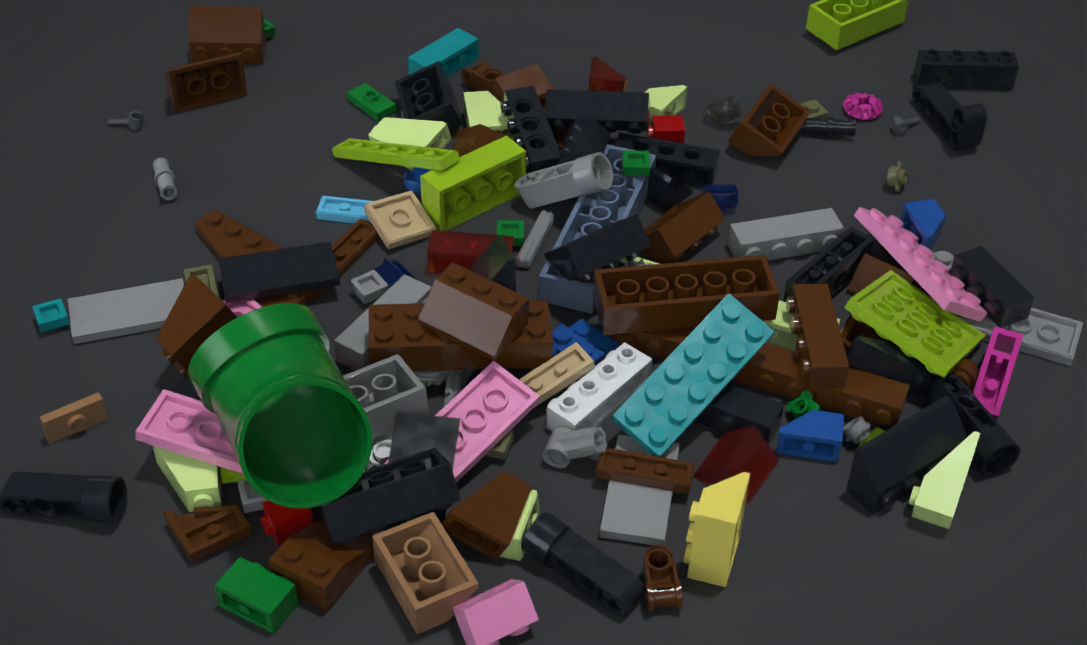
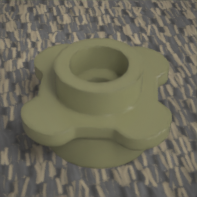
(897, 176)

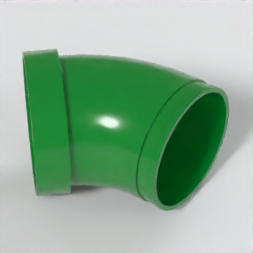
(284, 405)

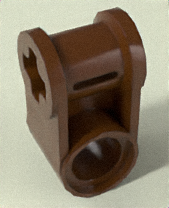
(480, 77)
(662, 583)

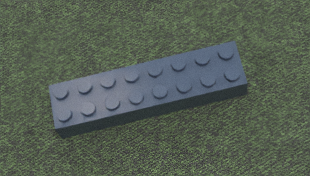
(588, 215)

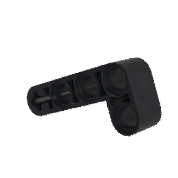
(957, 125)

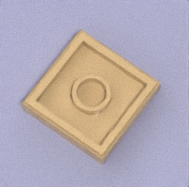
(399, 219)

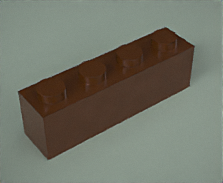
(818, 336)

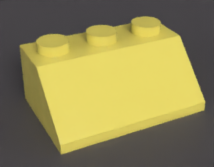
(716, 530)

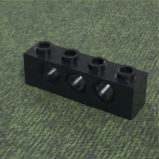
(967, 69)
(530, 127)
(677, 160)
(835, 263)

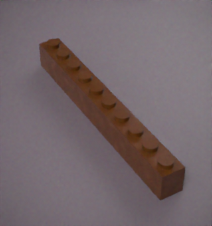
(778, 372)

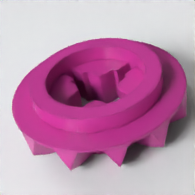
(862, 106)

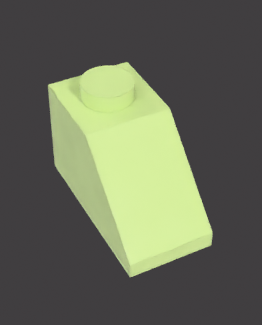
(666, 100)

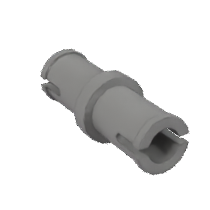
(164, 178)

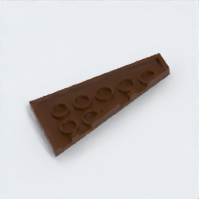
(234, 239)

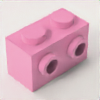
(496, 614)

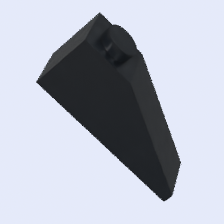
(890, 362)

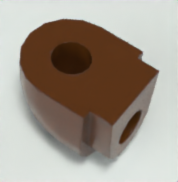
(967, 372)

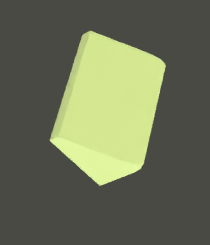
(528, 516)

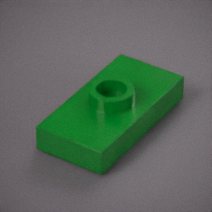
(371, 101)

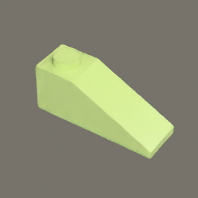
(942, 486)

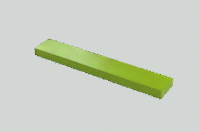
(396, 154)

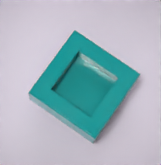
(51, 315)

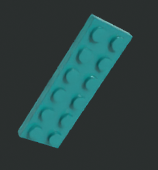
(692, 376)

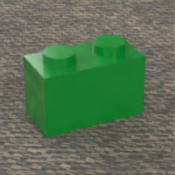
(257, 595)

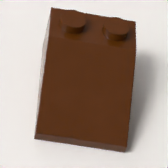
(319, 566)

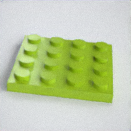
(915, 323)

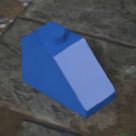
(924, 220)
(813, 436)

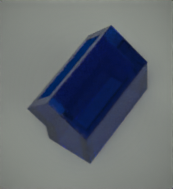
(723, 201)
(392, 271)

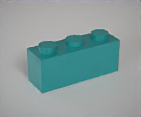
(452, 51)

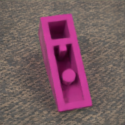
(997, 369)

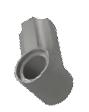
(569, 444)

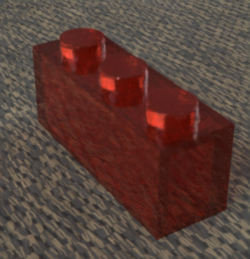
(459, 248)

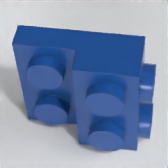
(587, 336)

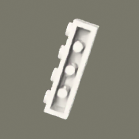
(600, 390)

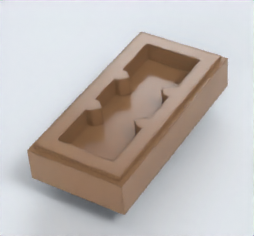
(73, 418)

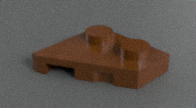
(208, 529)

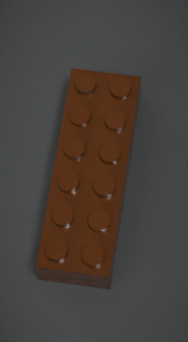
(681, 293)
(396, 331)

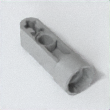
(566, 180)

